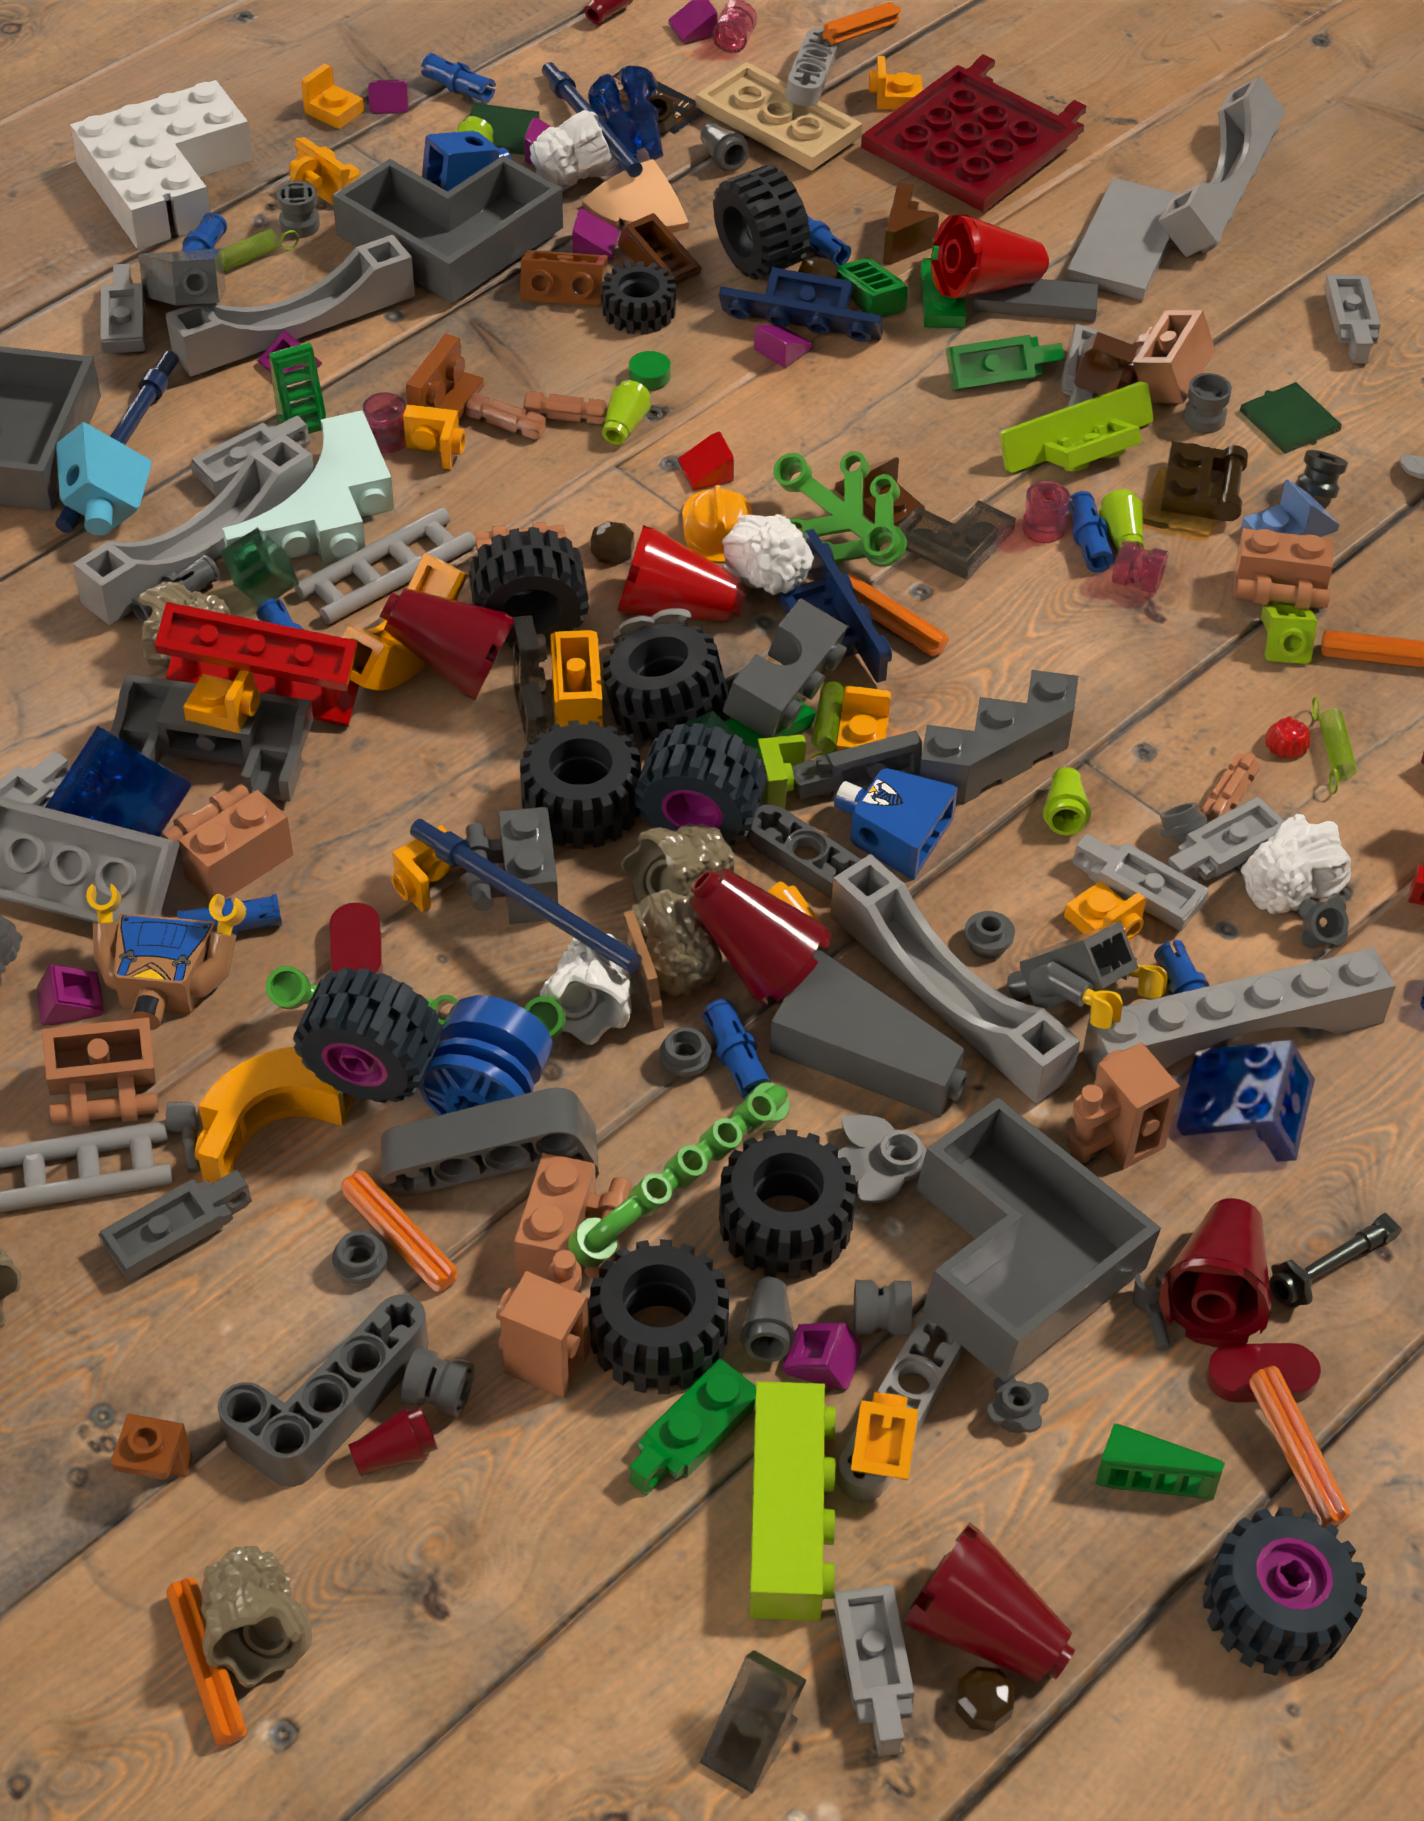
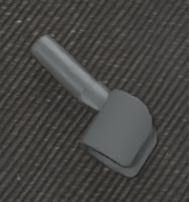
(182, 1118)
(1147, 1300)

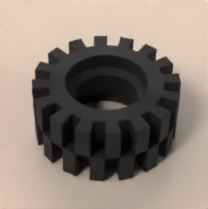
(639, 297)

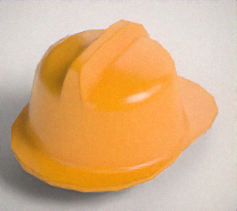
(710, 518)

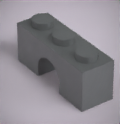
(770, 693)

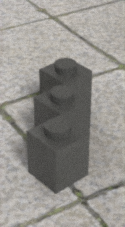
(1004, 738)

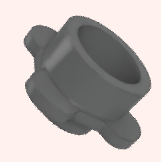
(1337, 922)
(1014, 1417)

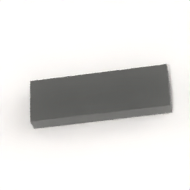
(1043, 299)

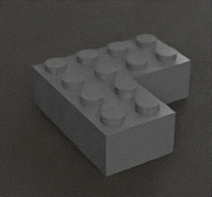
(456, 234)
(40, 403)
(1044, 1235)

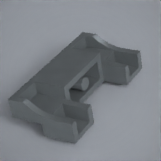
(267, 746)

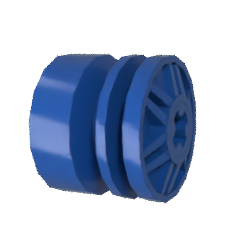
(485, 1055)

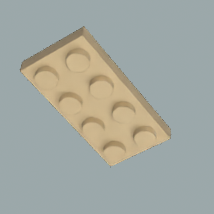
(758, 108)

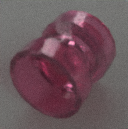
(734, 26)
(385, 417)
(1046, 511)
(1140, 566)

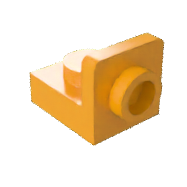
(892, 89)
(328, 101)
(434, 431)
(223, 702)
(863, 716)
(414, 870)
(1102, 907)
(885, 1436)

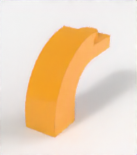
(380, 658)
(254, 1095)

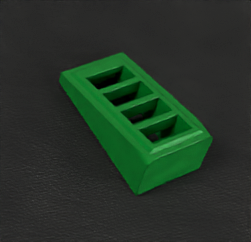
(874, 287)
(310, 409)
(1156, 1466)

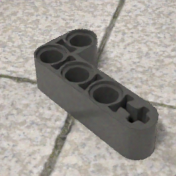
(486, 1141)
(381, 1341)

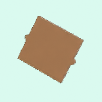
(646, 973)

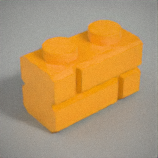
(576, 677)

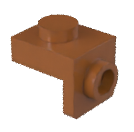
(152, 1448)

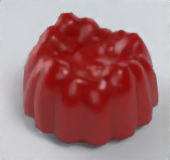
(1288, 738)

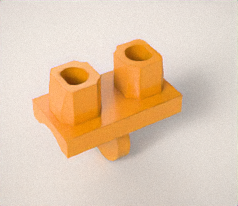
(321, 169)

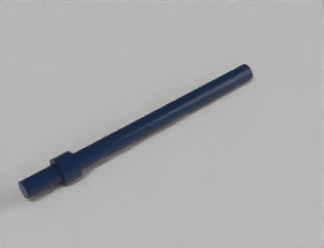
(565, 88)
(150, 388)
(457, 852)

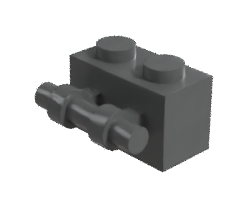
(525, 853)

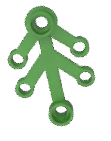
(847, 514)

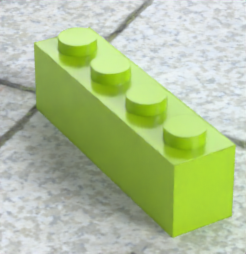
(788, 1502)

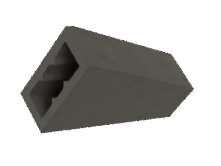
(183, 276)
(866, 1039)

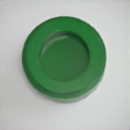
(650, 369)

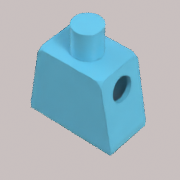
(100, 478)

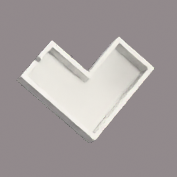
(158, 155)

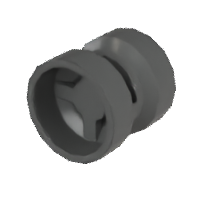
(297, 207)
(1207, 403)
(882, 1307)
(437, 1382)

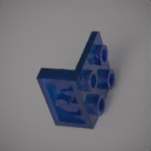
(119, 786)
(1250, 1089)

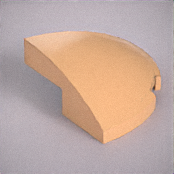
(636, 197)

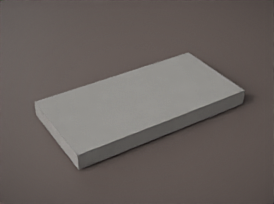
(1123, 240)
(56, 856)

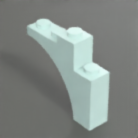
(329, 506)

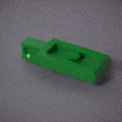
(937, 309)
(999, 361)
(693, 1426)

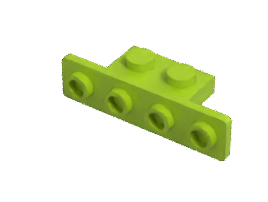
(1080, 432)

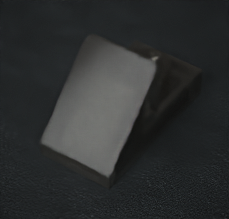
(754, 1721)

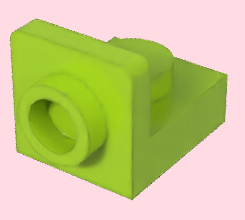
(1289, 633)
(779, 757)

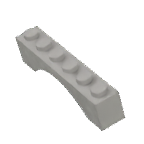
(1247, 125)
(366, 281)
(122, 571)
(1324, 994)
(1015, 1037)

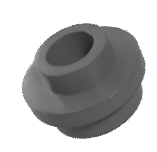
(1181, 820)
(987, 943)
(685, 1041)
(357, 1245)

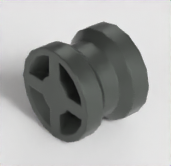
(1321, 473)

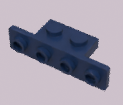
(804, 301)
(834, 595)

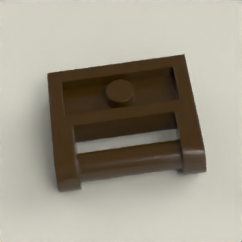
(1190, 476)

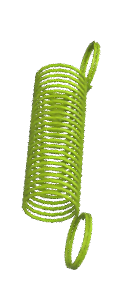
(251, 246)
(839, 703)
(1334, 772)

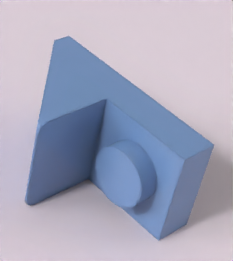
(1296, 514)

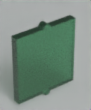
(507, 123)
(1290, 417)

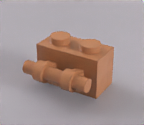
(1171, 355)
(1283, 568)
(231, 841)
(100, 1059)
(1125, 1108)
(557, 1204)
(546, 1327)

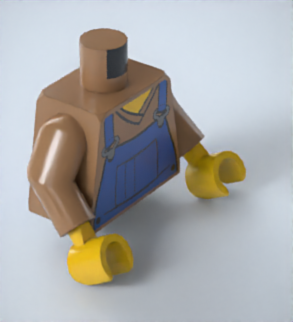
(162, 961)

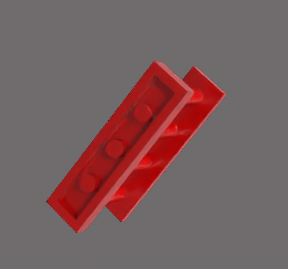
(281, 657)

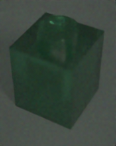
(259, 567)

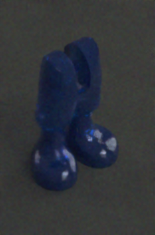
(639, 125)

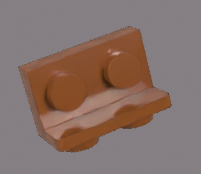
(562, 277)
(442, 379)

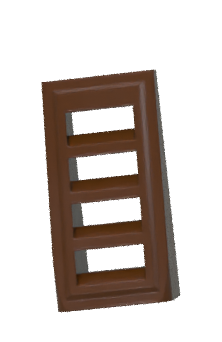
(651, 229)

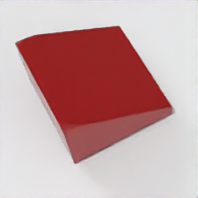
(708, 463)

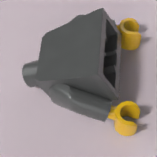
(1080, 968)

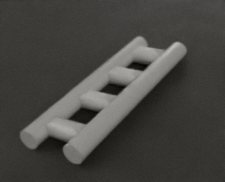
(375, 584)
(90, 1181)

